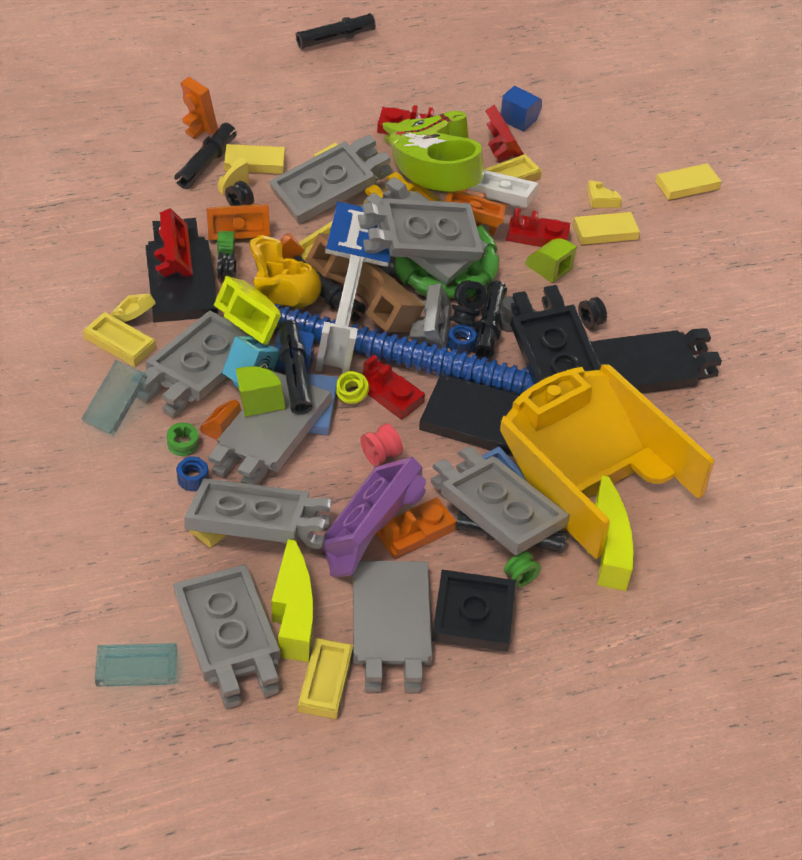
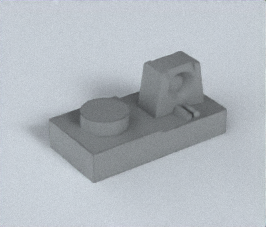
(436, 324)

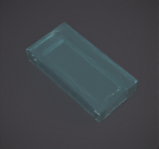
(114, 397)
(136, 664)

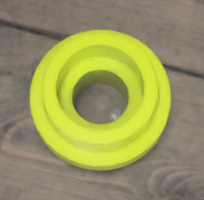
(349, 380)

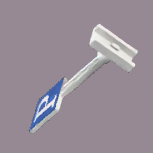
(346, 241)

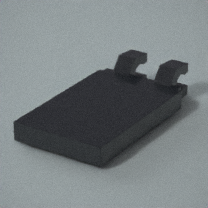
(178, 295)
(552, 337)
(660, 359)
(467, 412)

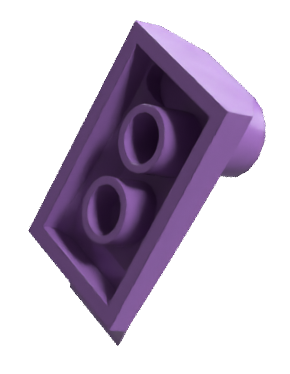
(370, 510)

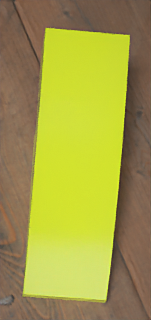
(248, 309)
(618, 552)
(293, 605)

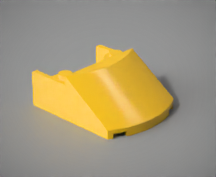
(593, 426)

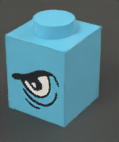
(249, 352)

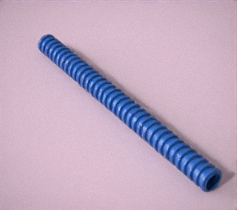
(419, 354)

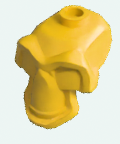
(283, 280)

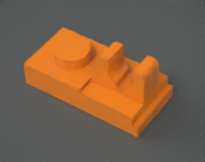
(200, 107)
(483, 209)
(244, 220)
(416, 528)

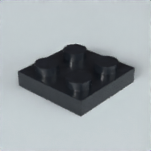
(474, 610)

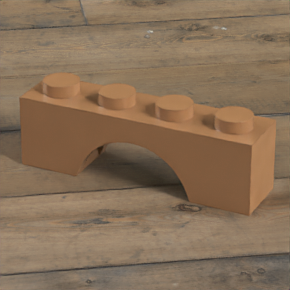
(388, 301)

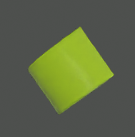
(553, 259)
(259, 390)

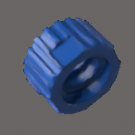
(462, 331)
(191, 464)

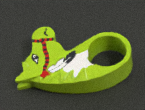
(437, 152)

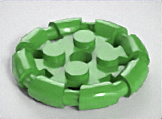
(481, 270)

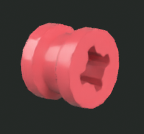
(381, 444)

